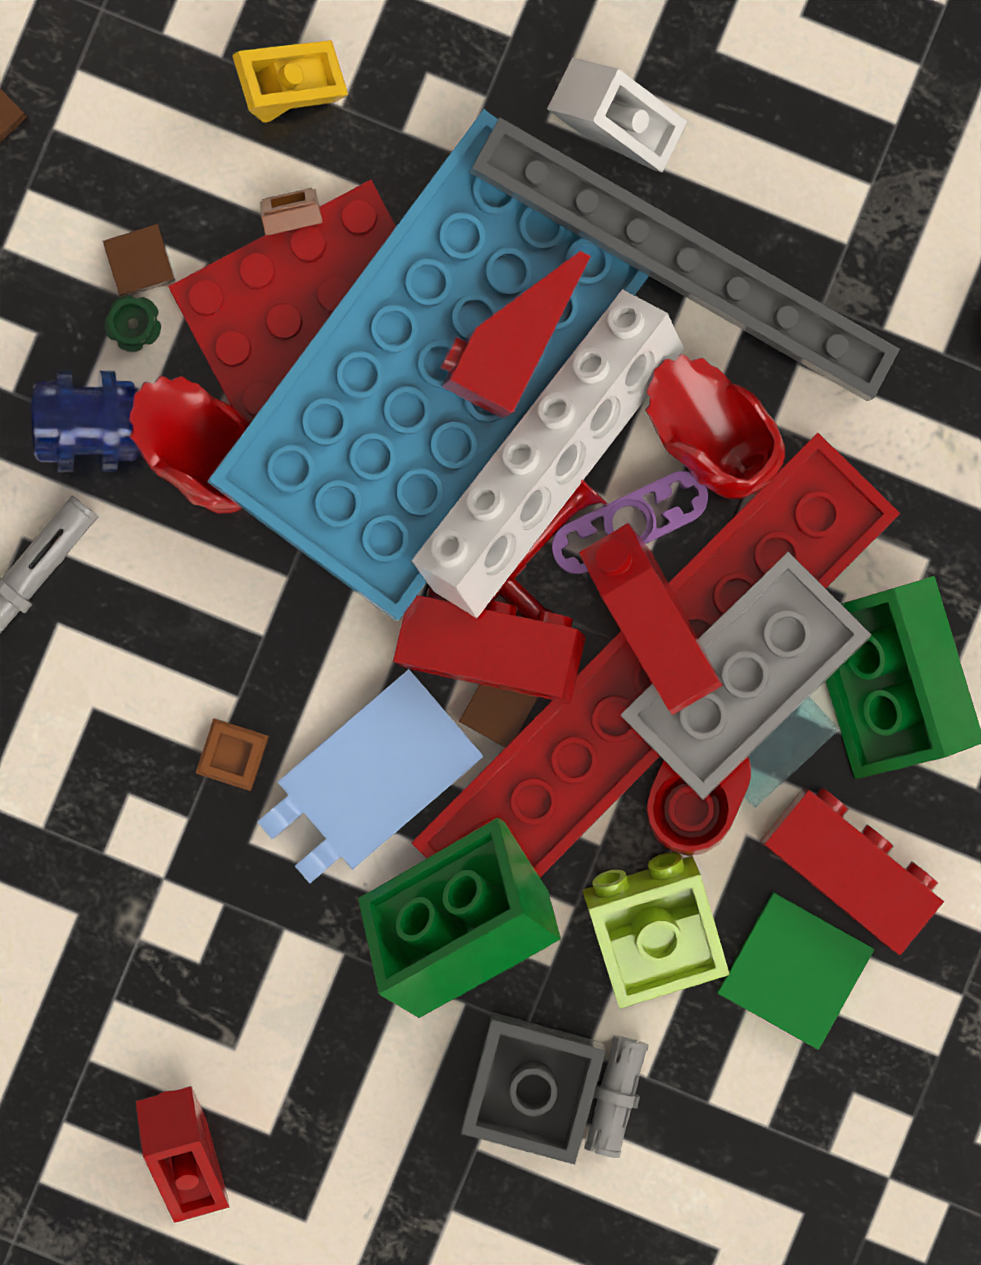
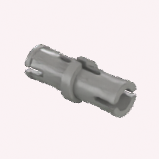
(616, 1096)

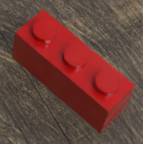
(491, 650)
(854, 868)

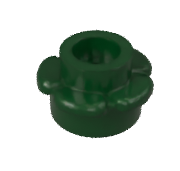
(117, 323)

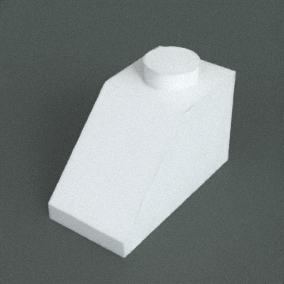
(617, 113)

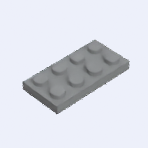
(770, 659)

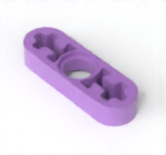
(661, 491)

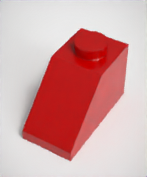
(181, 1154)

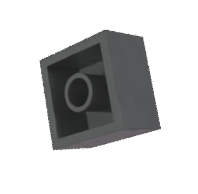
(533, 1088)

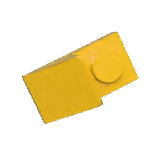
(289, 77)

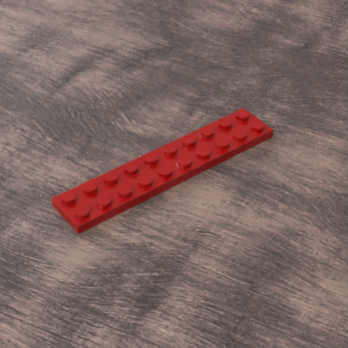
(583, 753)

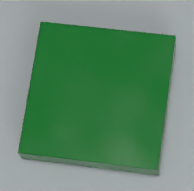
(795, 970)

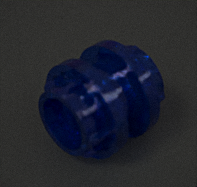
(83, 421)

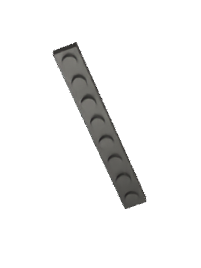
(684, 259)

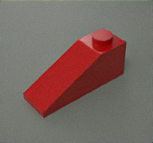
(505, 349)
(650, 618)

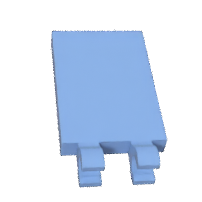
(373, 775)

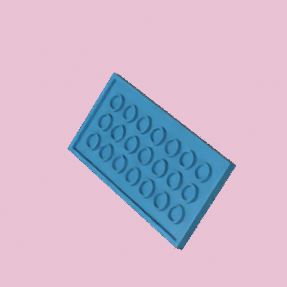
(360, 436)

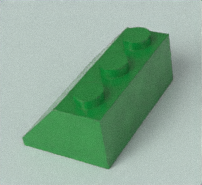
(905, 687)
(456, 920)

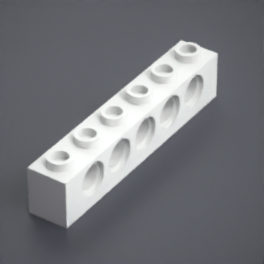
(547, 454)

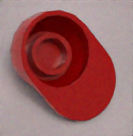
(686, 821)

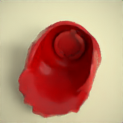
(714, 427)
(186, 437)

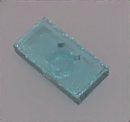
(787, 749)

